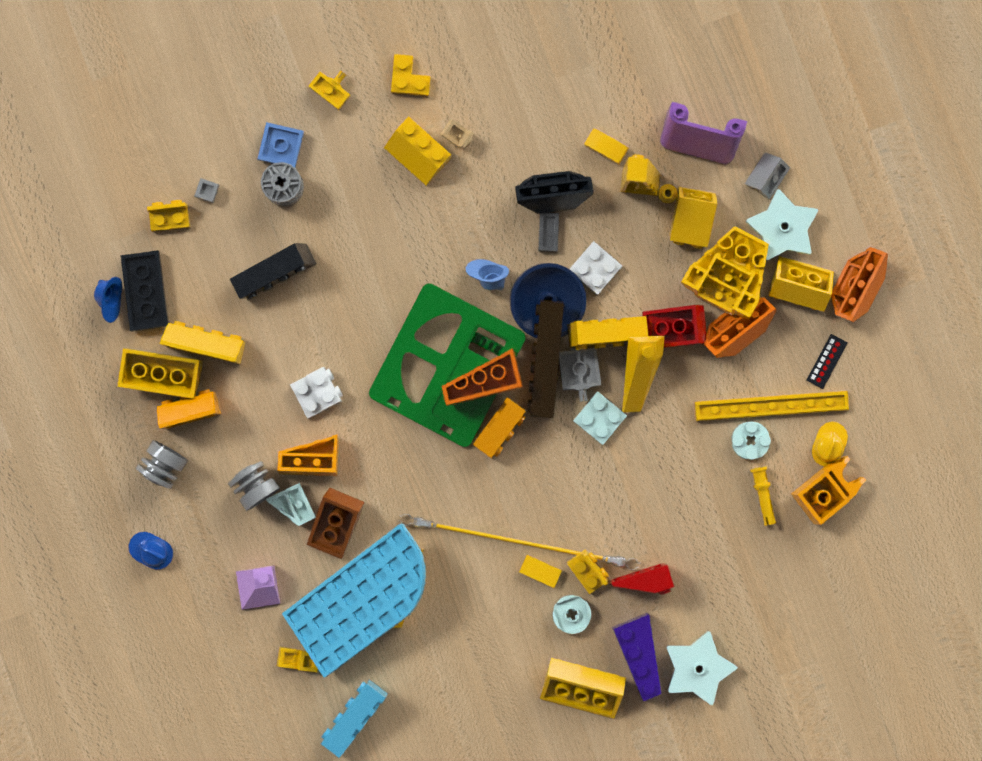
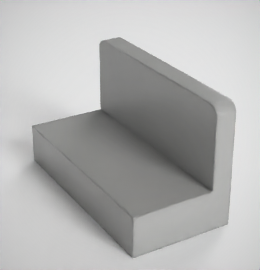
(767, 175)

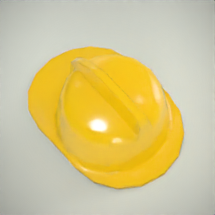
(829, 443)

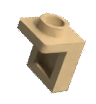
(457, 134)

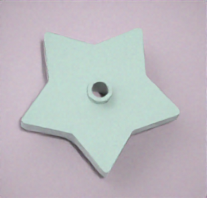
(796, 218)
(685, 661)

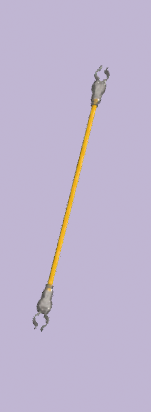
(420, 522)

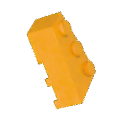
(314, 458)

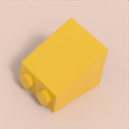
(693, 217)

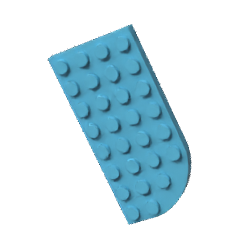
(360, 601)

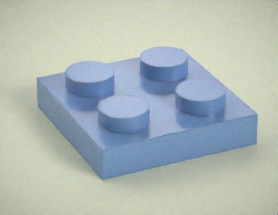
(280, 144)

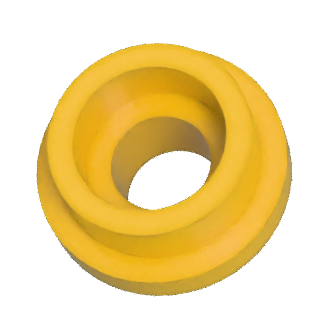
(665, 199)

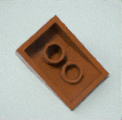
(335, 522)

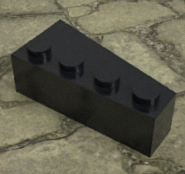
(272, 270)

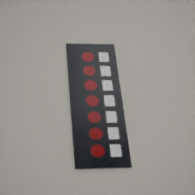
(826, 361)

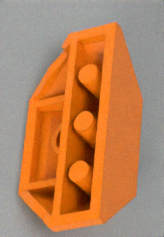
(859, 284)
(733, 333)

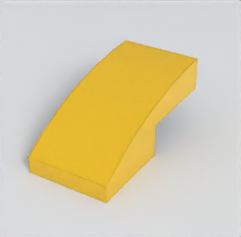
(606, 145)
(295, 659)

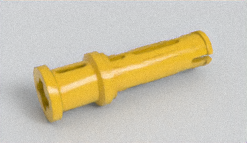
(762, 487)

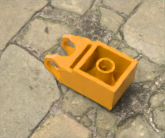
(834, 491)

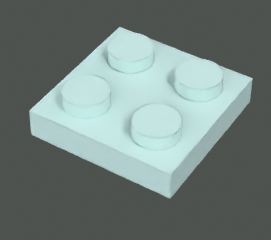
(600, 418)

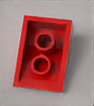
(678, 325)
(651, 579)

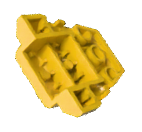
(730, 273)

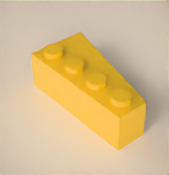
(640, 176)
(605, 332)

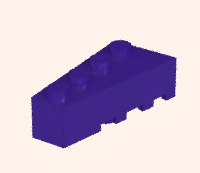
(638, 650)

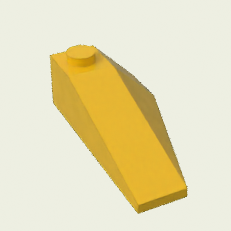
(641, 366)

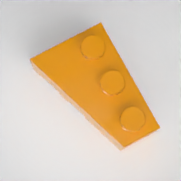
(500, 428)

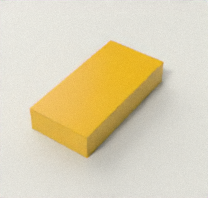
(540, 571)

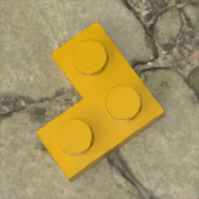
(404, 81)

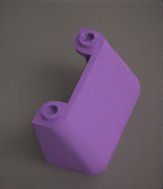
(698, 139)

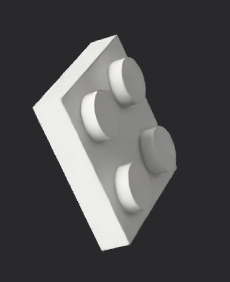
(595, 268)

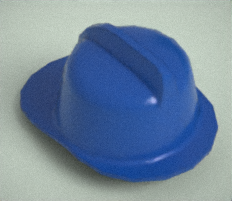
(109, 297)
(150, 550)

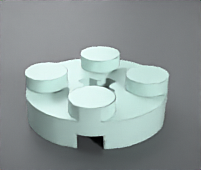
(761, 440)
(581, 619)

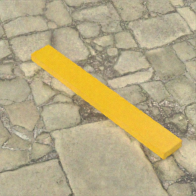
(771, 405)

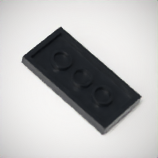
(144, 290)

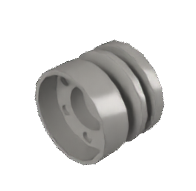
(292, 188)
(161, 464)
(253, 485)

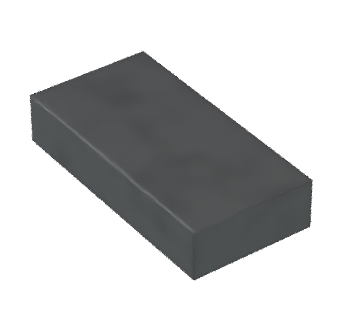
(548, 232)

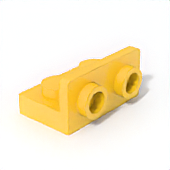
(168, 216)
(587, 571)

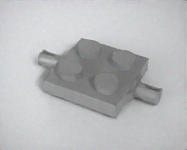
(579, 370)

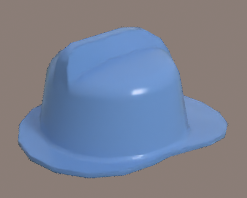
(488, 273)

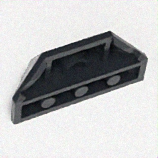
(554, 191)

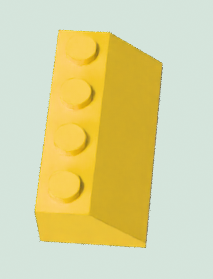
(203, 343)
(159, 373)
(583, 688)

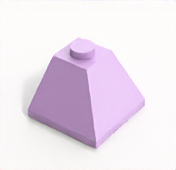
(258, 587)

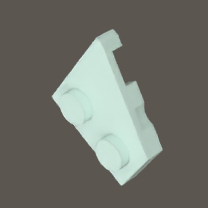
(293, 504)

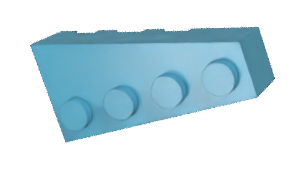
(354, 718)

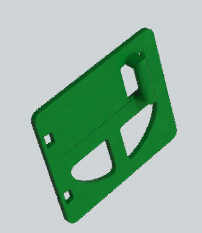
(456, 361)

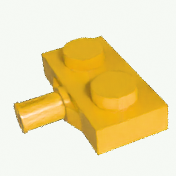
(330, 89)

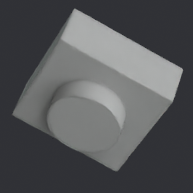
(207, 190)

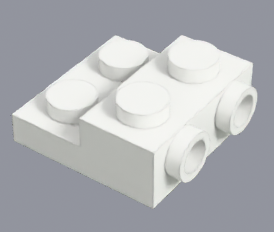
(317, 392)

